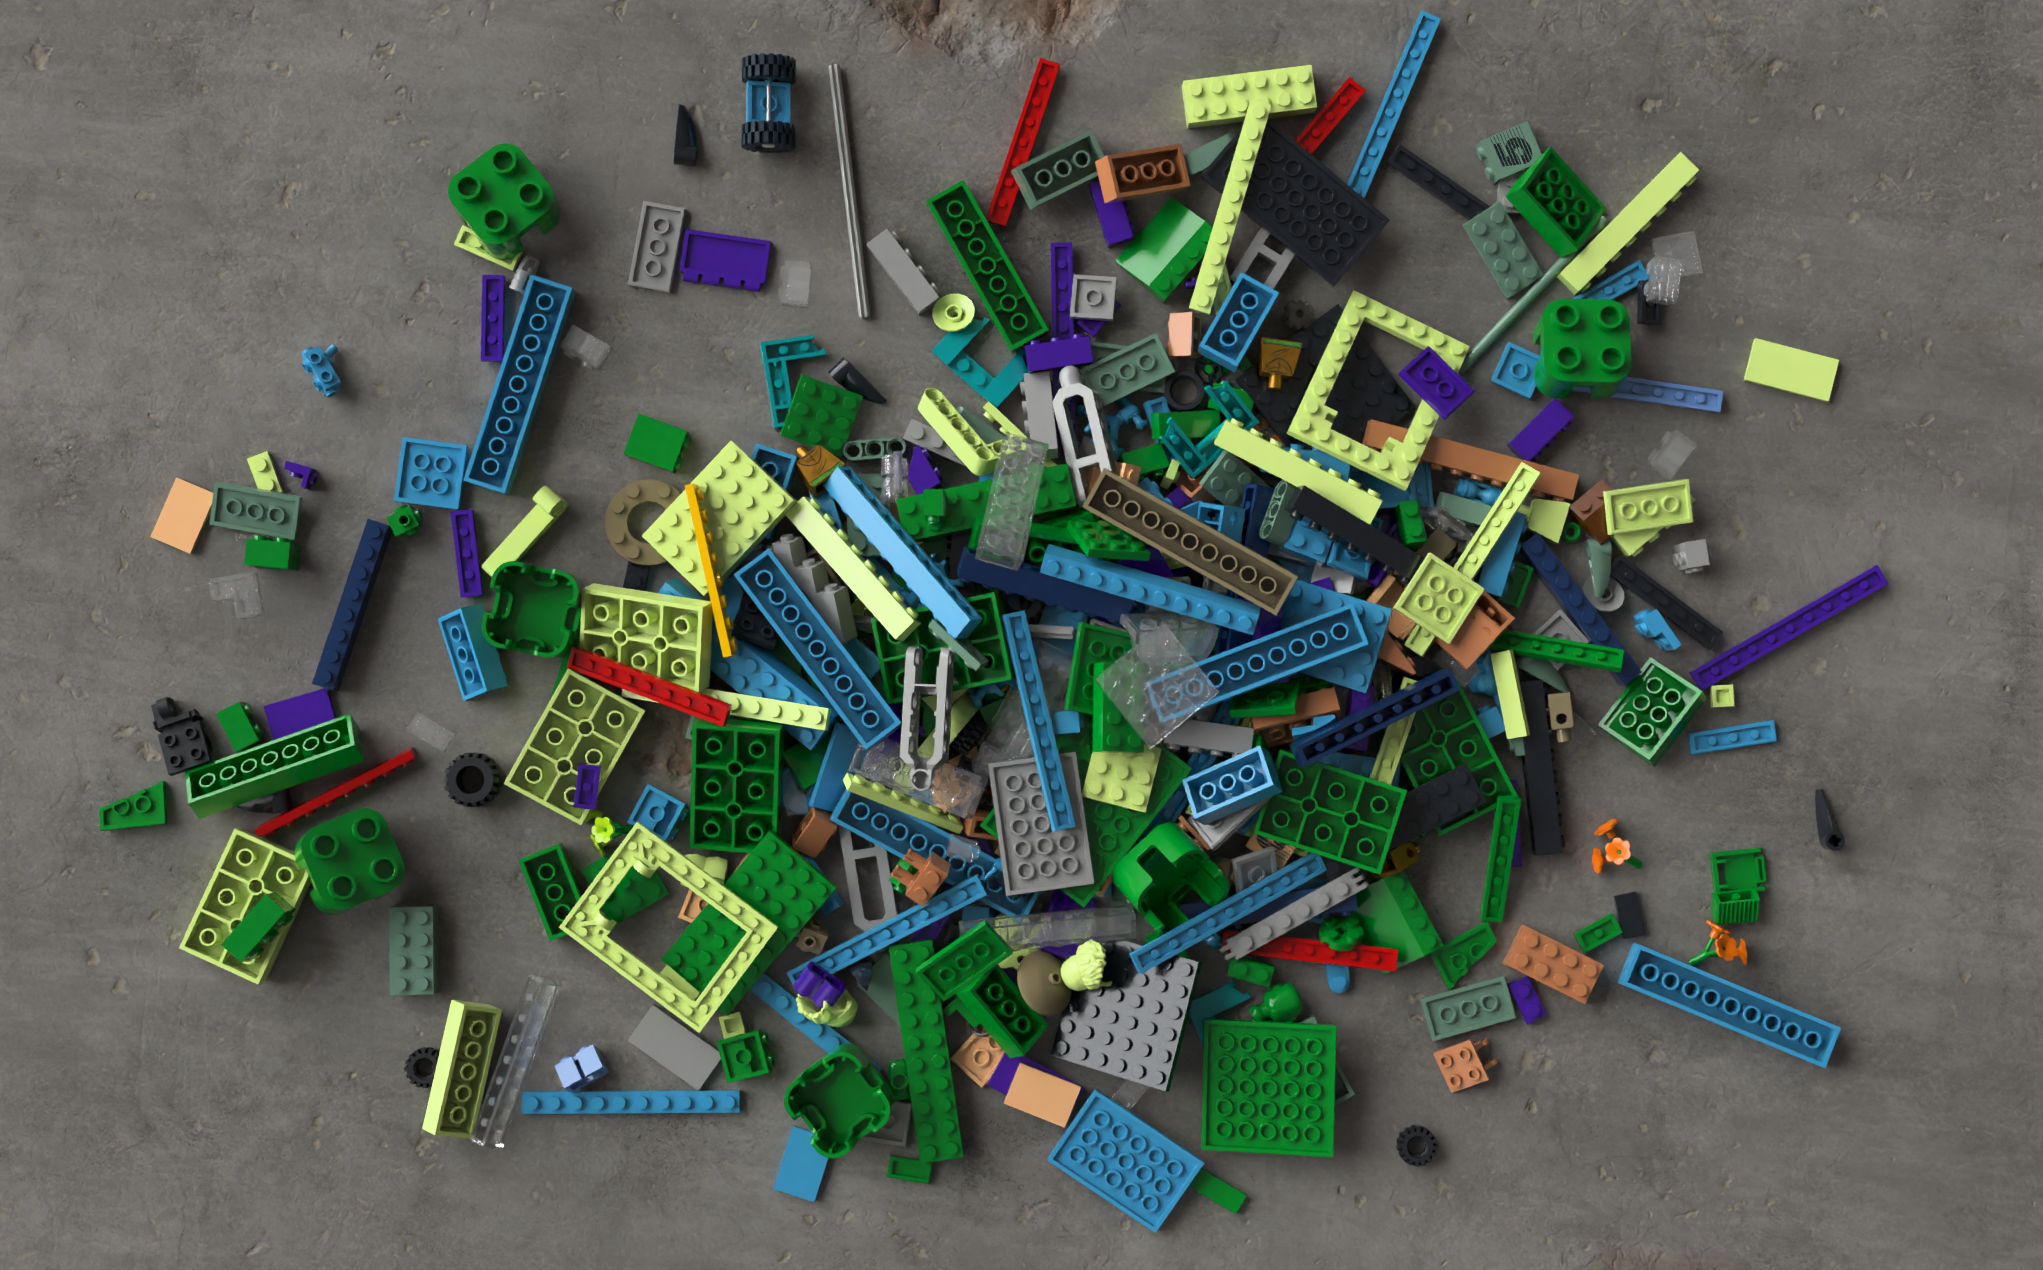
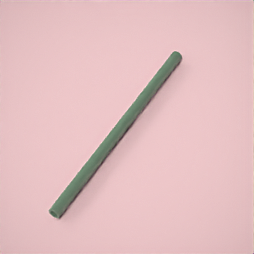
(1527, 299)

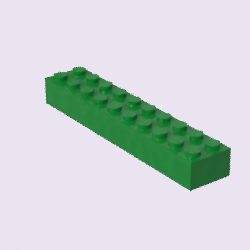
(926, 1054)

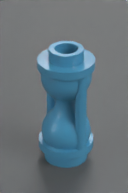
(1469, 489)

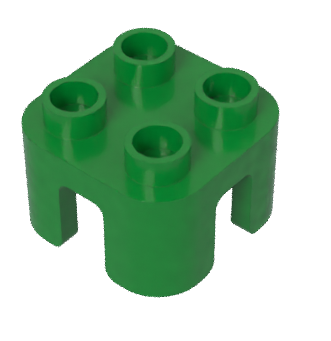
(503, 200)
(1582, 346)
(534, 610)
(350, 861)
(1163, 872)
(840, 1100)

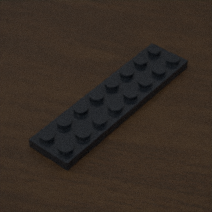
(1427, 809)

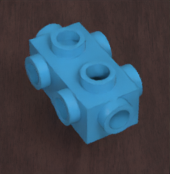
(320, 367)

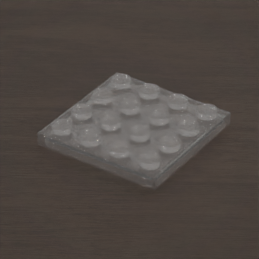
(1156, 685)

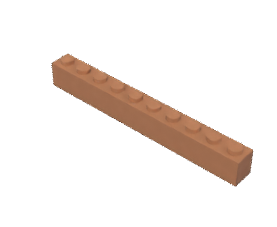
(1476, 462)

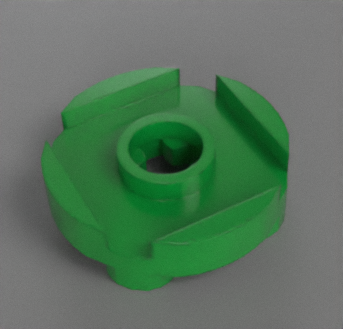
(1331, 930)

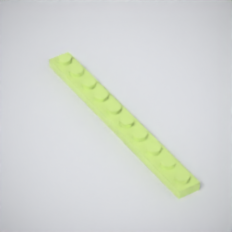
(1230, 206)
(1484, 540)
(765, 709)

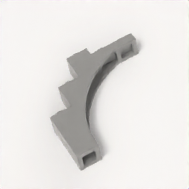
(811, 576)

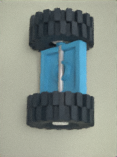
(768, 103)

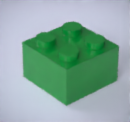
(271, 554)

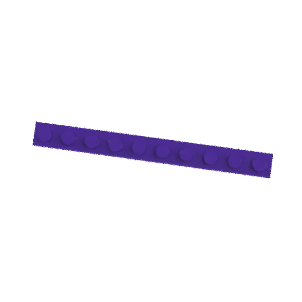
(1061, 323)
(1788, 627)

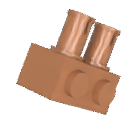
(928, 878)

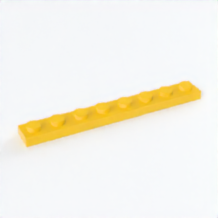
(709, 562)

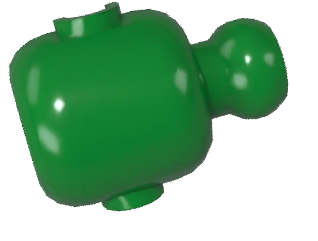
(1280, 1004)

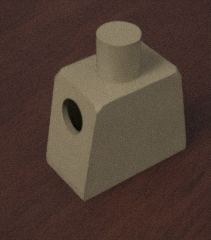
(1559, 705)

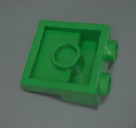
(745, 1055)

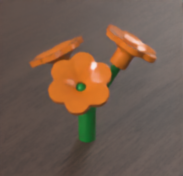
(1617, 851)
(1724, 945)

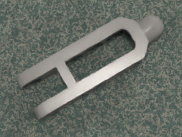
(1258, 248)
(1073, 384)
(923, 769)
(856, 900)

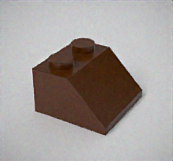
(1590, 512)

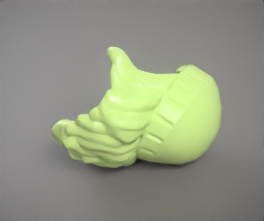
(1085, 968)
(838, 1016)

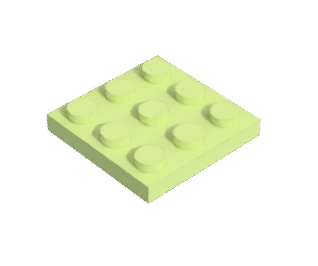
(1438, 598)
(1122, 778)

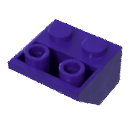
(920, 472)

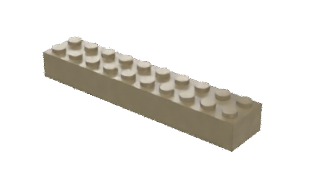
(1190, 541)

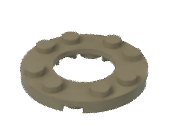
(617, 517)

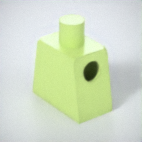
(1546, 518)

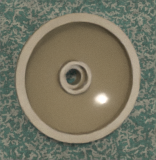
(1042, 983)

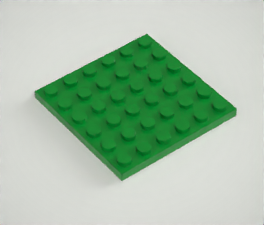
(1269, 1087)

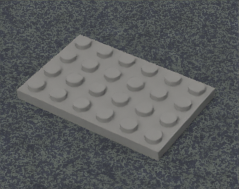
(1029, 850)

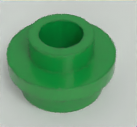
(1577, 532)

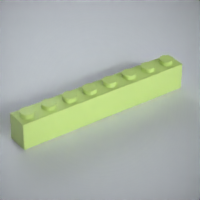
(1627, 223)
(1298, 471)
(853, 568)

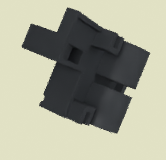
(752, 625)
(181, 737)

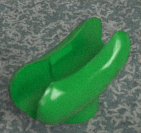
(899, 1079)

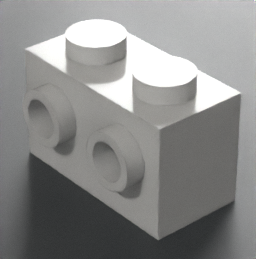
(1692, 556)

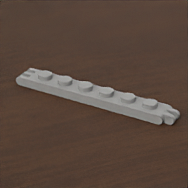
(1294, 914)

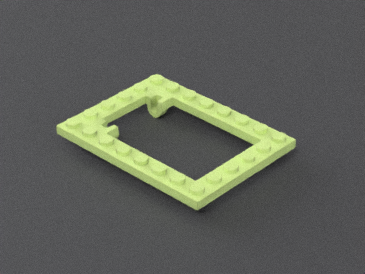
(1315, 419)
(591, 928)

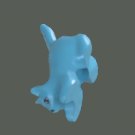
(1485, 681)

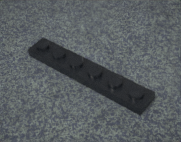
(1436, 183)
(1664, 602)

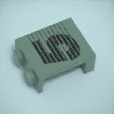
(1508, 152)

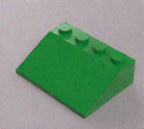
(1556, 203)
(1166, 249)
(1652, 711)
(1396, 919)

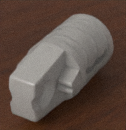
(527, 268)

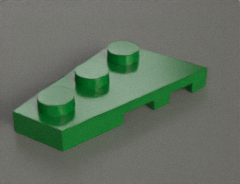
(142, 809)
(1462, 952)

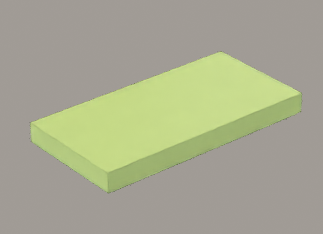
(1791, 370)
(1648, 506)

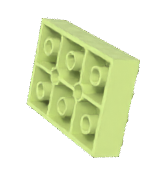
(741, 511)
(649, 632)
(578, 726)
(241, 879)

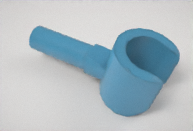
(997, 866)

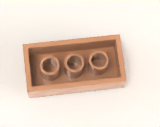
(1142, 173)
(1553, 964)

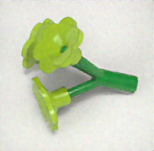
(605, 829)

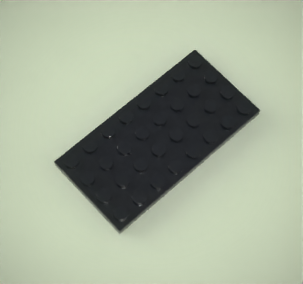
(1302, 204)

